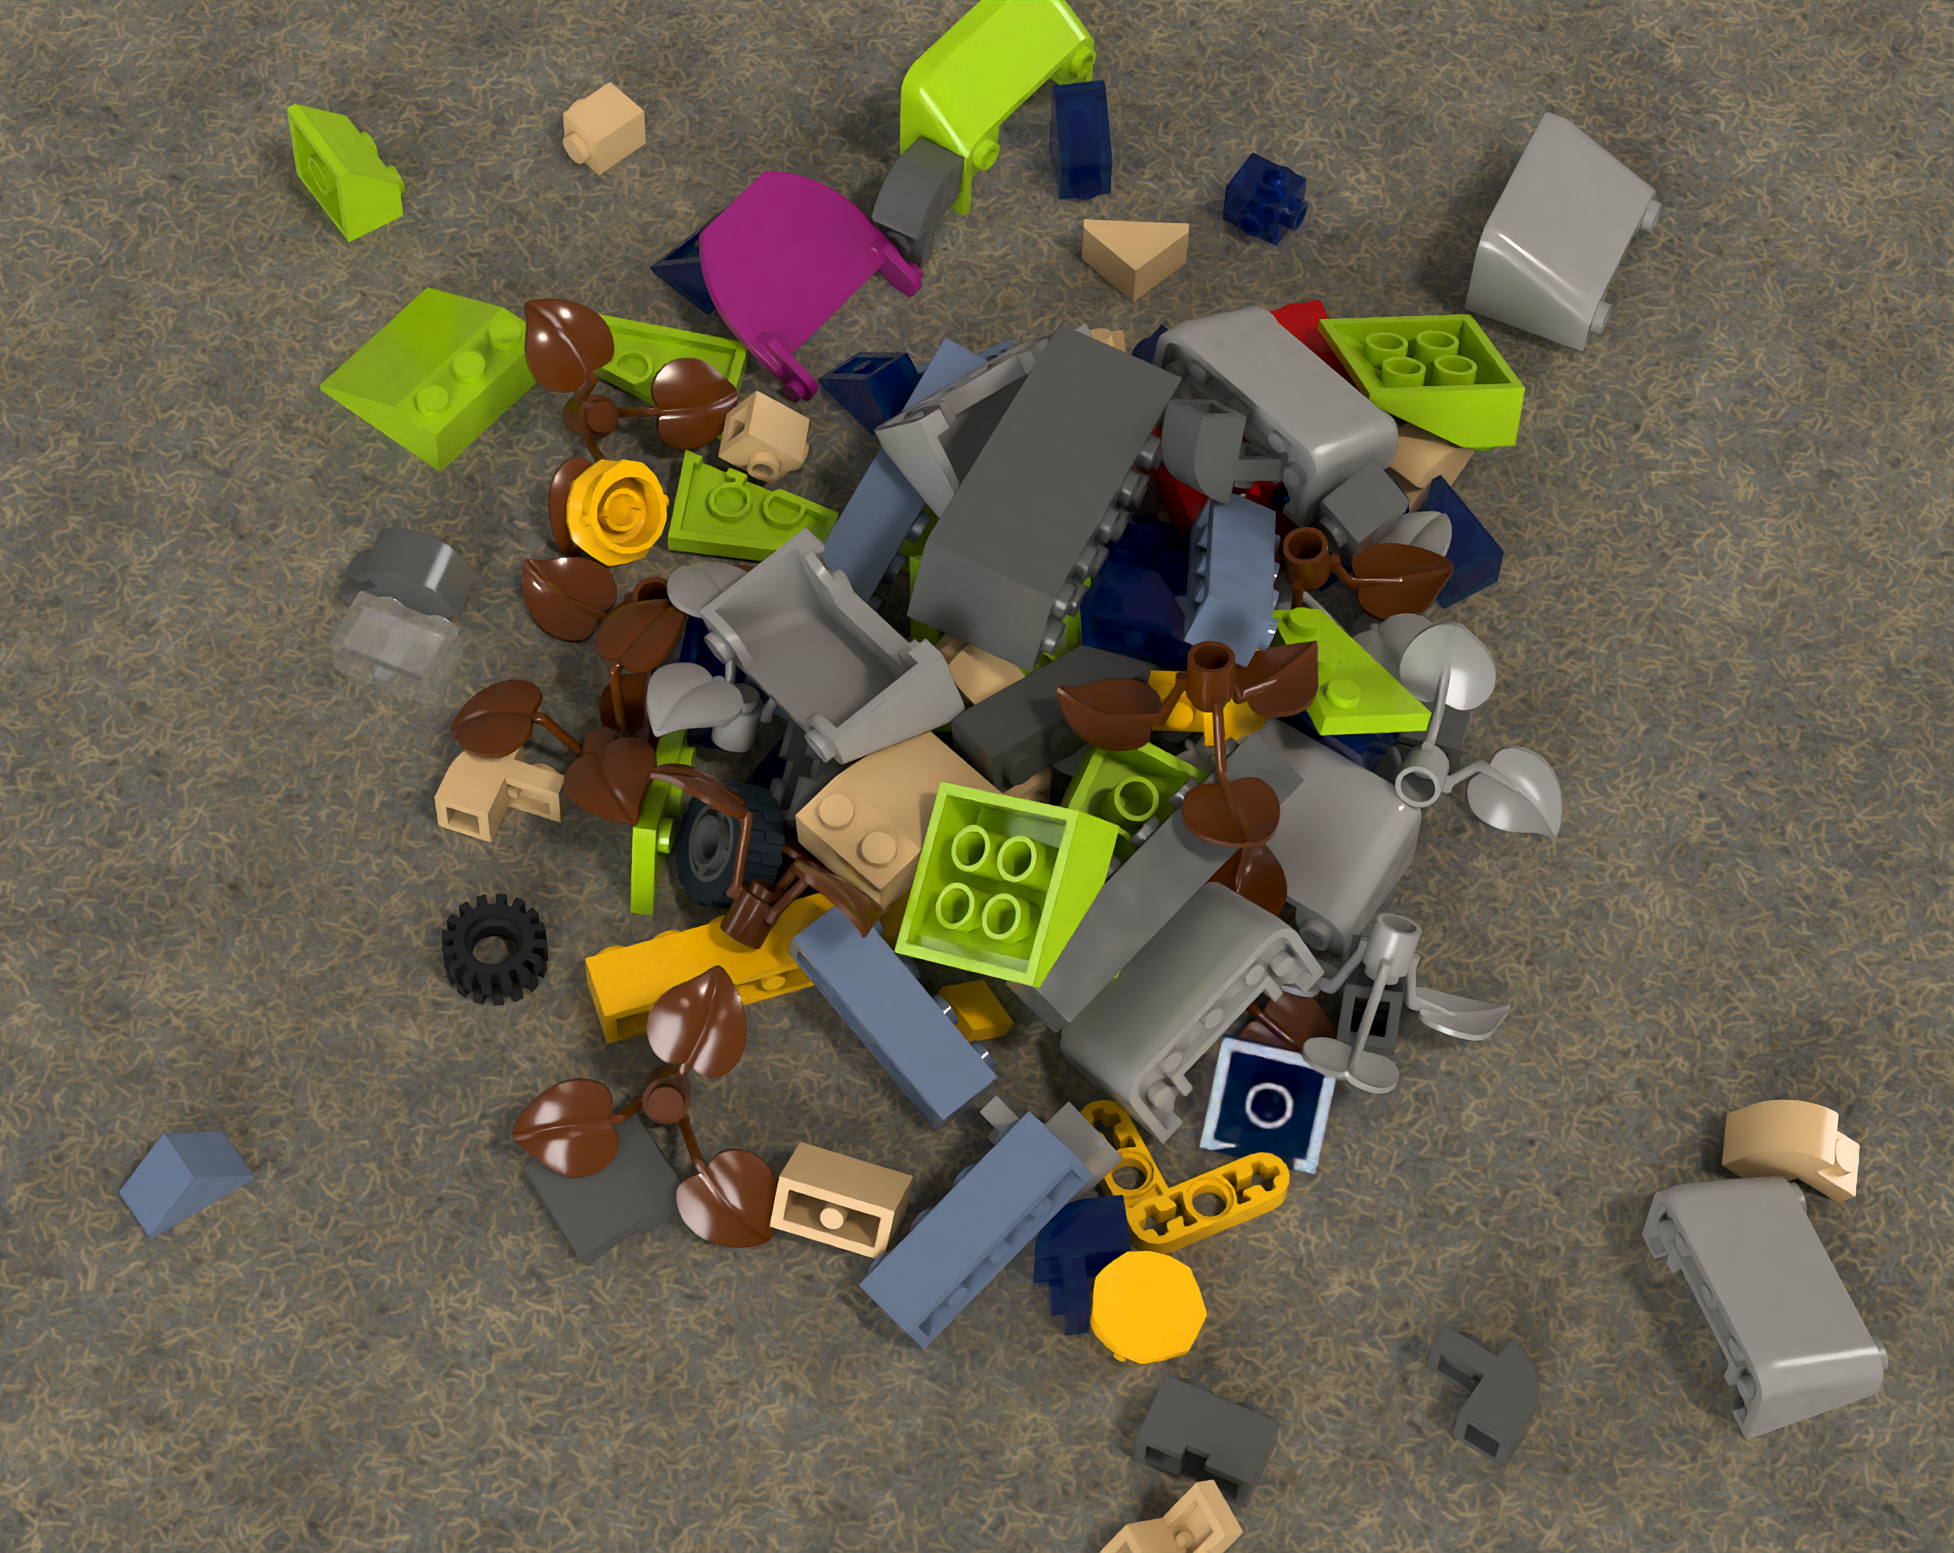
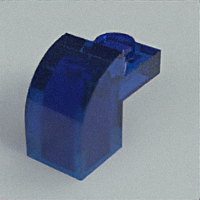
(1078, 1247)

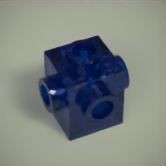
(1265, 199)

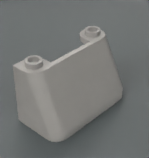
(1559, 236)
(1289, 397)
(946, 432)
(829, 655)
(1337, 839)
(1180, 999)
(1767, 1297)

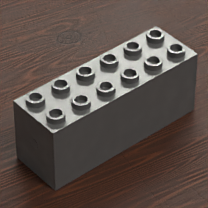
(1045, 499)

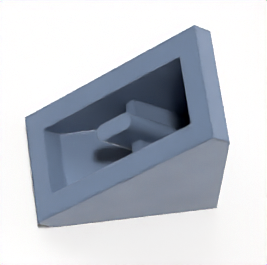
(182, 1178)

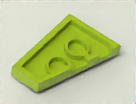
(646, 347)
(735, 518)
(1352, 686)
(656, 825)

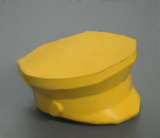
(616, 511)
(1146, 1307)

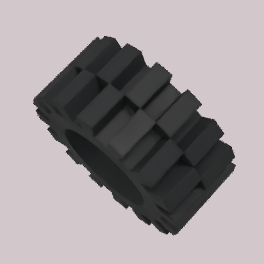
(487, 921)

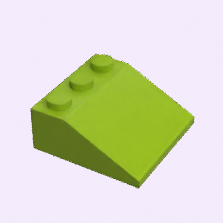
(436, 374)
(1432, 374)
(1003, 883)

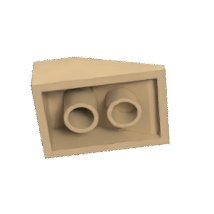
(877, 814)

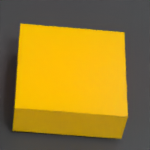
(977, 1010)

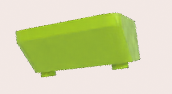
(985, 73)

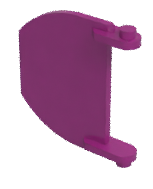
(787, 263)

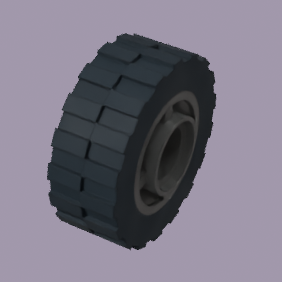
(710, 845)

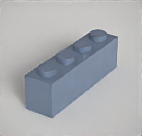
(1232, 577)
(895, 1016)
(975, 1229)

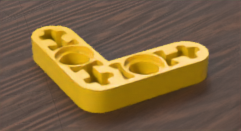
(1159, 1201)

